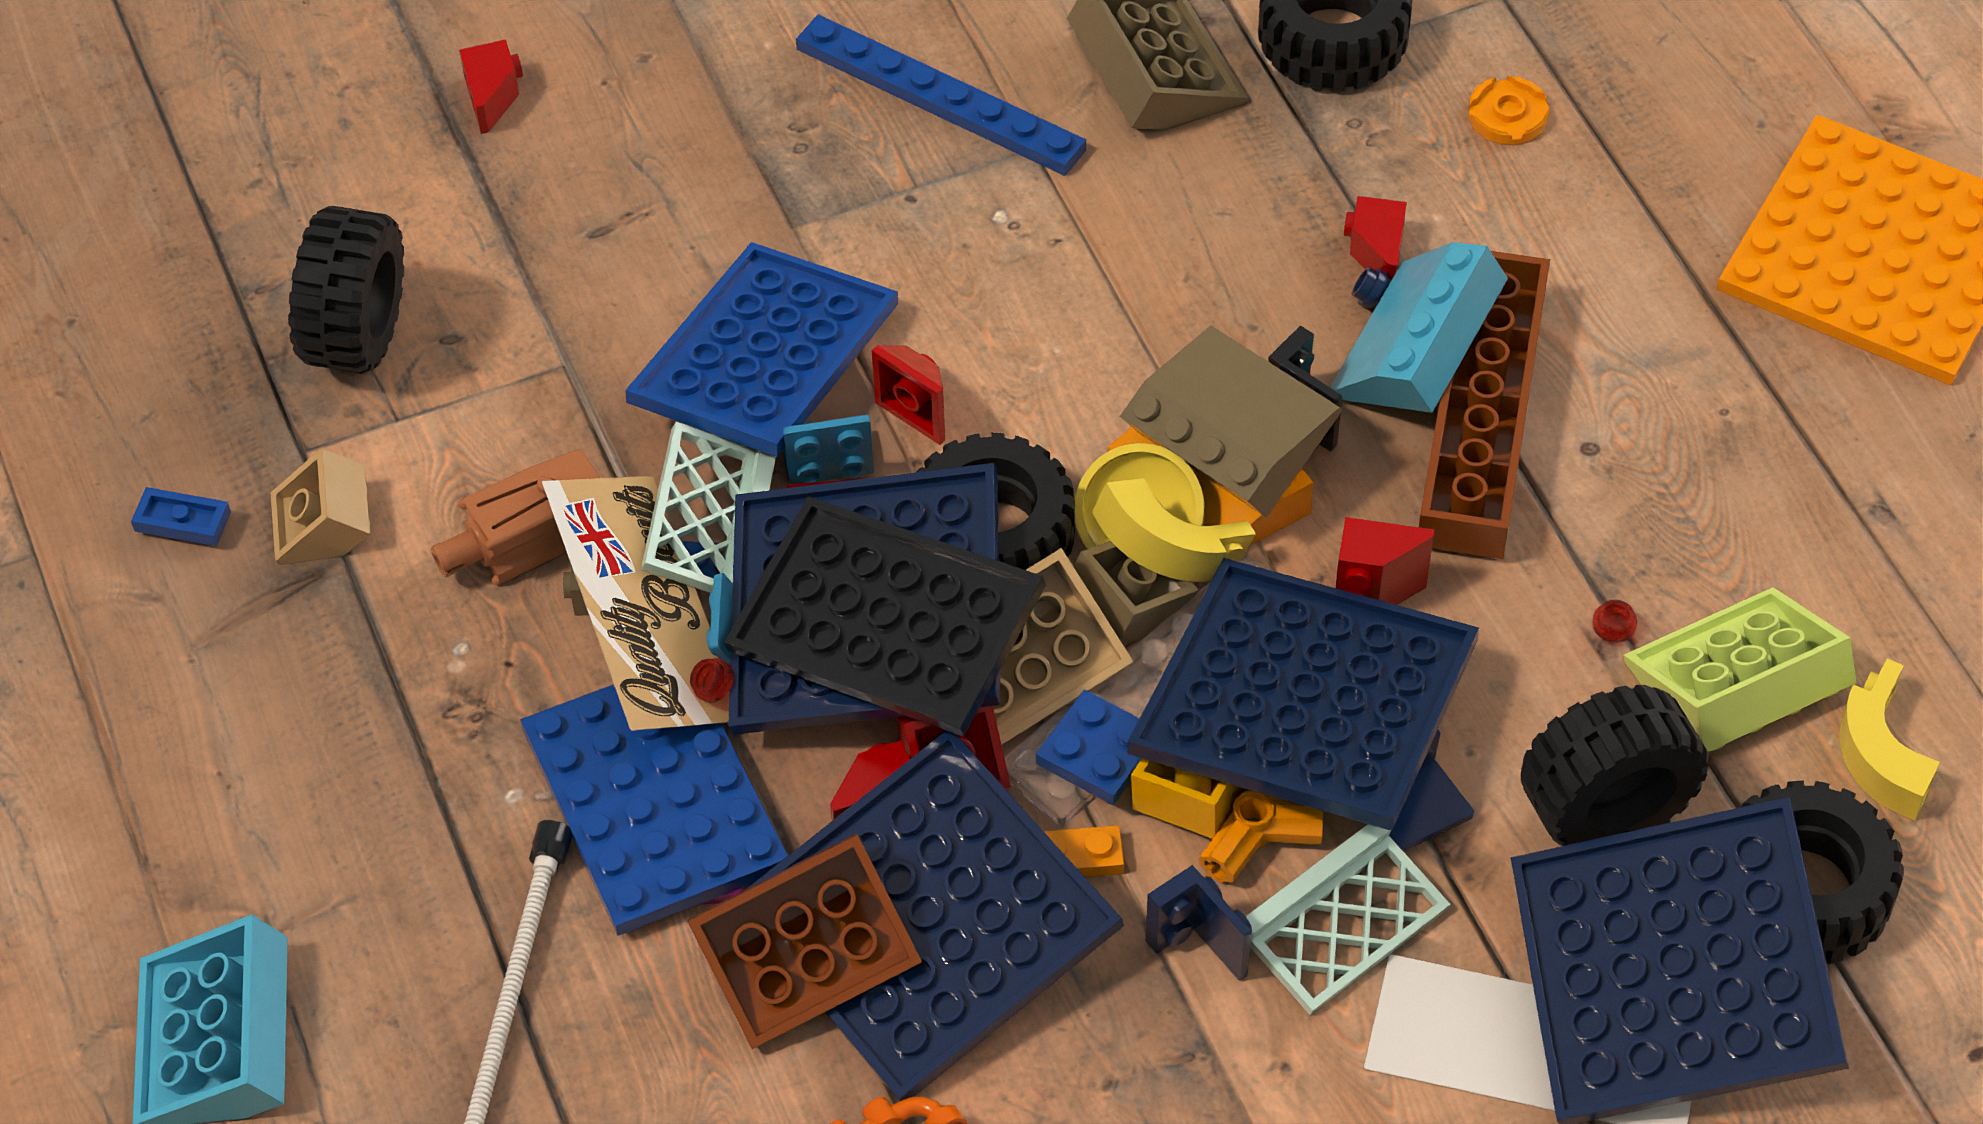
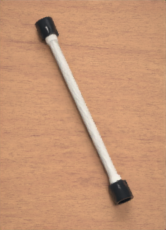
(547, 853)

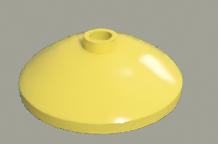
(1165, 473)

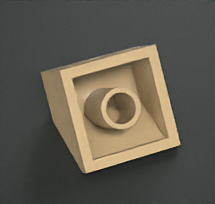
(320, 509)

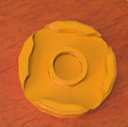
(1508, 110)

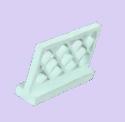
(753, 477)
(1317, 884)

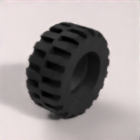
(1334, 52)
(346, 289)
(1027, 482)
(1614, 765)
(1861, 847)

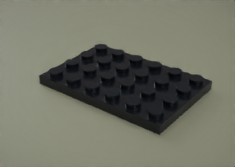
(885, 615)

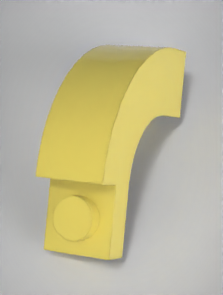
(1163, 542)
(1874, 757)

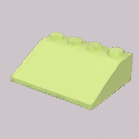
(1747, 666)

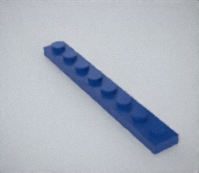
(941, 95)

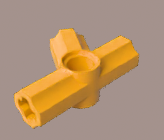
(1240, 838)

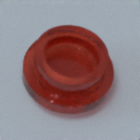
(1614, 621)
(711, 679)

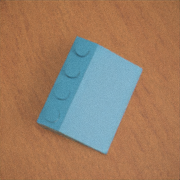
(1422, 328)
(212, 1026)

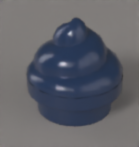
(1371, 287)

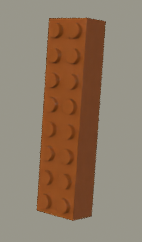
(1484, 419)

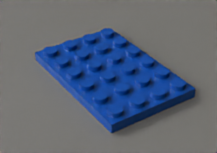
(762, 348)
(652, 810)

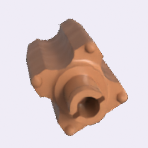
(512, 522)

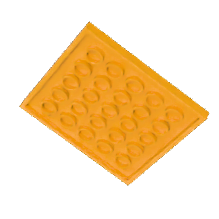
(1869, 250)

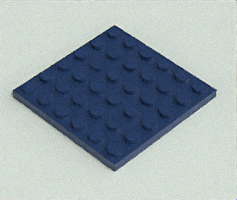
(941, 504)
(1305, 693)
(981, 900)
(1677, 963)

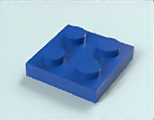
(1092, 747)

